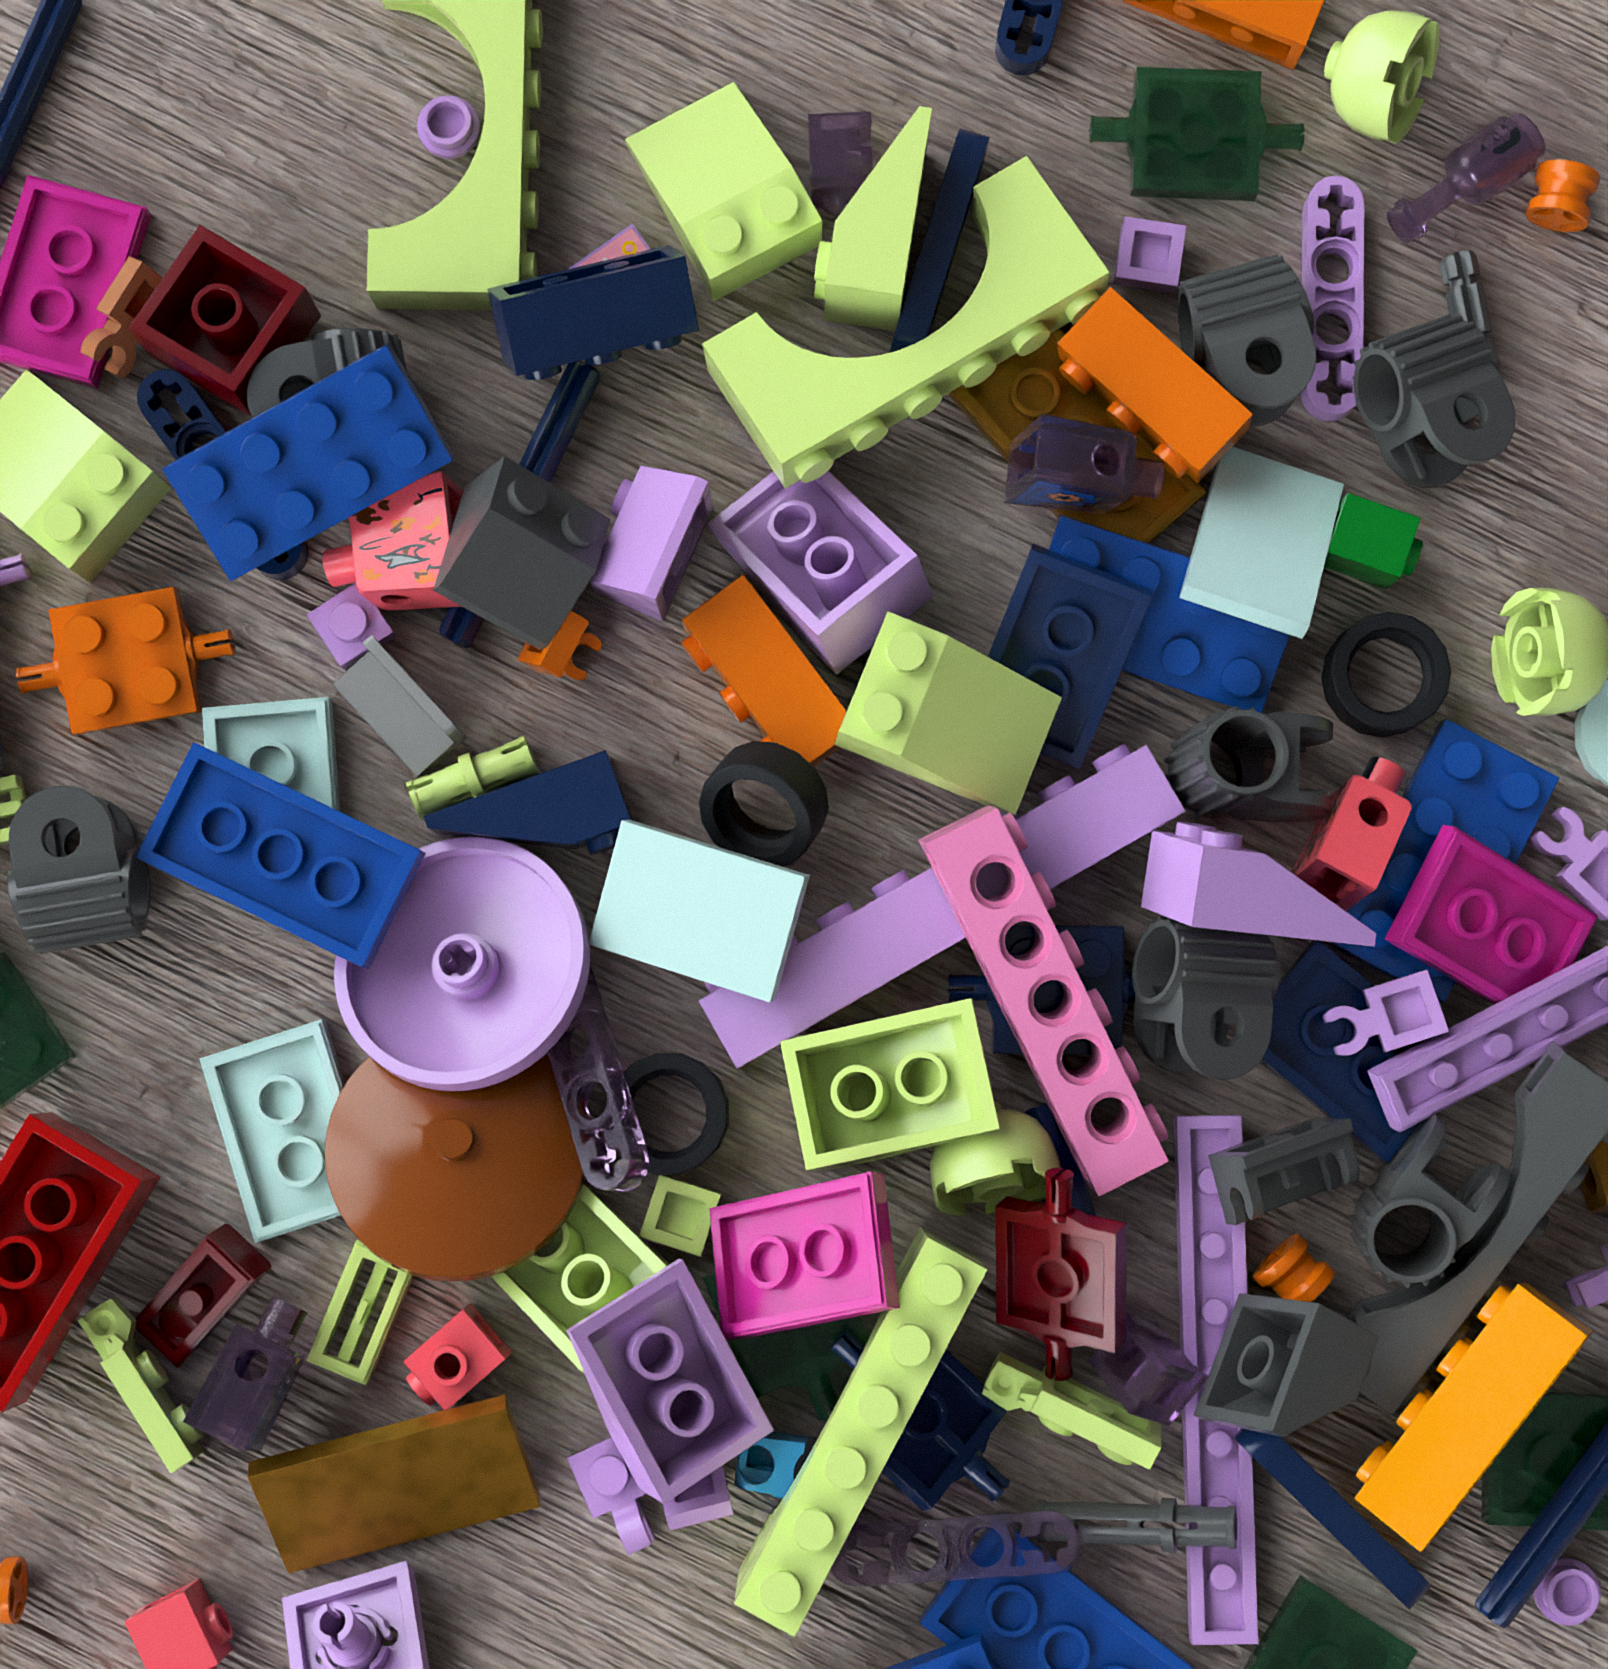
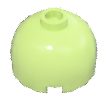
(1381, 71)
(1550, 652)
(993, 1165)

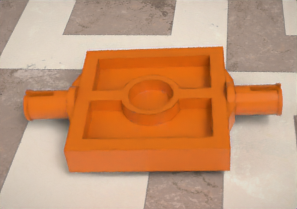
(125, 660)

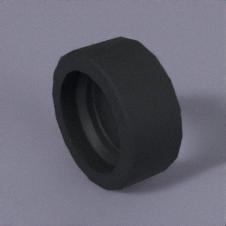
(1426, 647)
(790, 777)
(716, 1109)

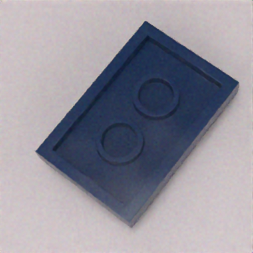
(1072, 636)
(1304, 1051)

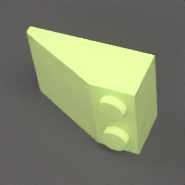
(726, 190)
(872, 238)
(69, 479)
(947, 715)
(889, 1086)
(580, 1270)

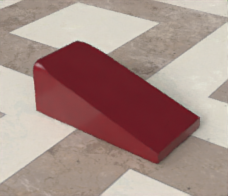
(201, 1293)

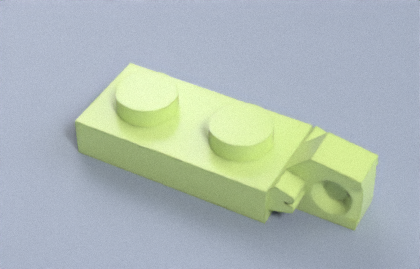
(140, 1383)
(1074, 1408)

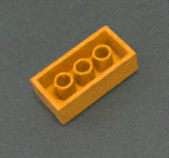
(1472, 1414)

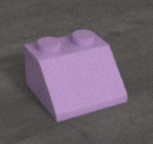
(652, 539)

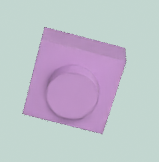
(1149, 255)
(347, 622)
(700, 1502)

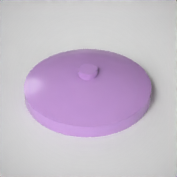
(471, 969)

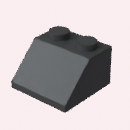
(520, 552)
(1284, 1365)

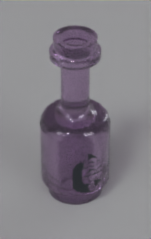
(1474, 172)

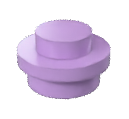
(448, 127)
(1568, 1592)

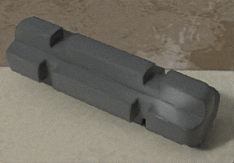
(1466, 294)

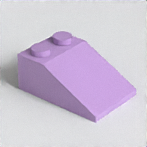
(822, 563)
(1216, 884)
(667, 1383)

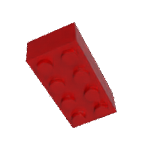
(60, 1225)

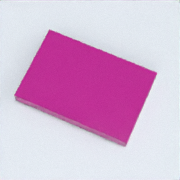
(57, 270)
(1487, 919)
(804, 1256)

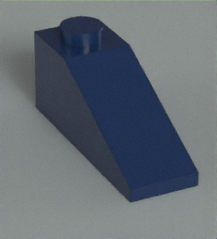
(558, 808)

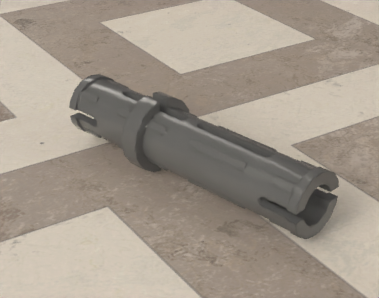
(1215, 1524)

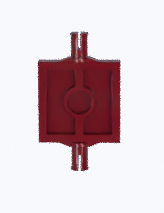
(1060, 1274)

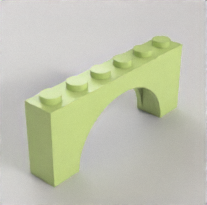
(481, 227)
(818, 406)
(857, 1440)

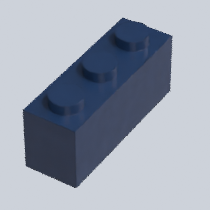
(594, 312)

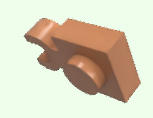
(121, 306)

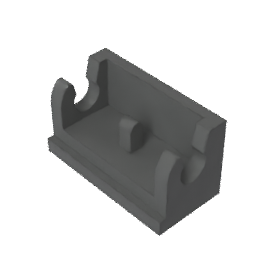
(1284, 1167)

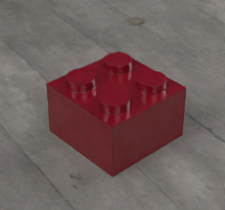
(222, 316)

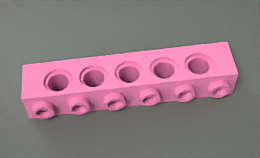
(1104, 1154)

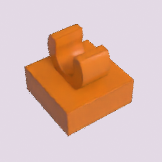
(557, 656)

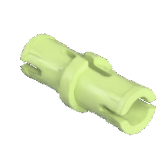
(472, 777)

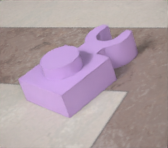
(1585, 861)
(1396, 1012)

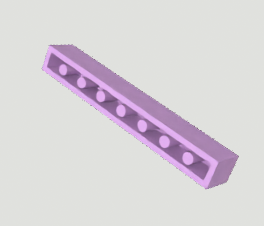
(914, 919)

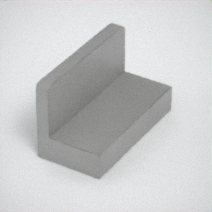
(399, 709)

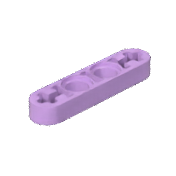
(1339, 299)

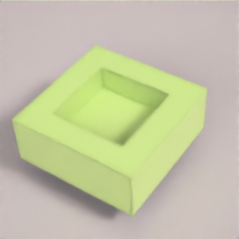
(679, 1215)

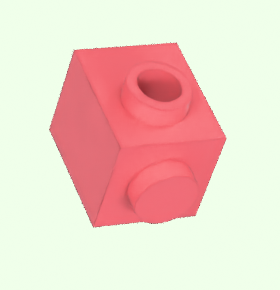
(455, 1358)
(181, 1630)

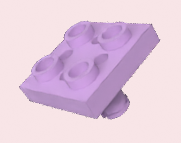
(351, 1619)

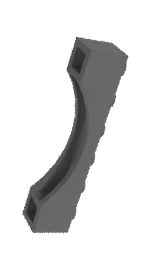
(1558, 1125)

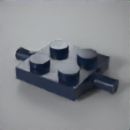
(1101, 970)
(943, 1434)

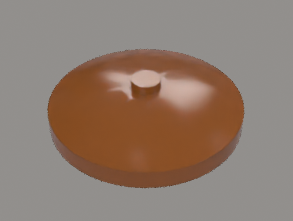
(452, 1176)

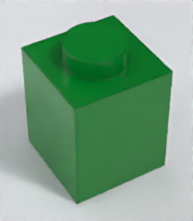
(1373, 542)

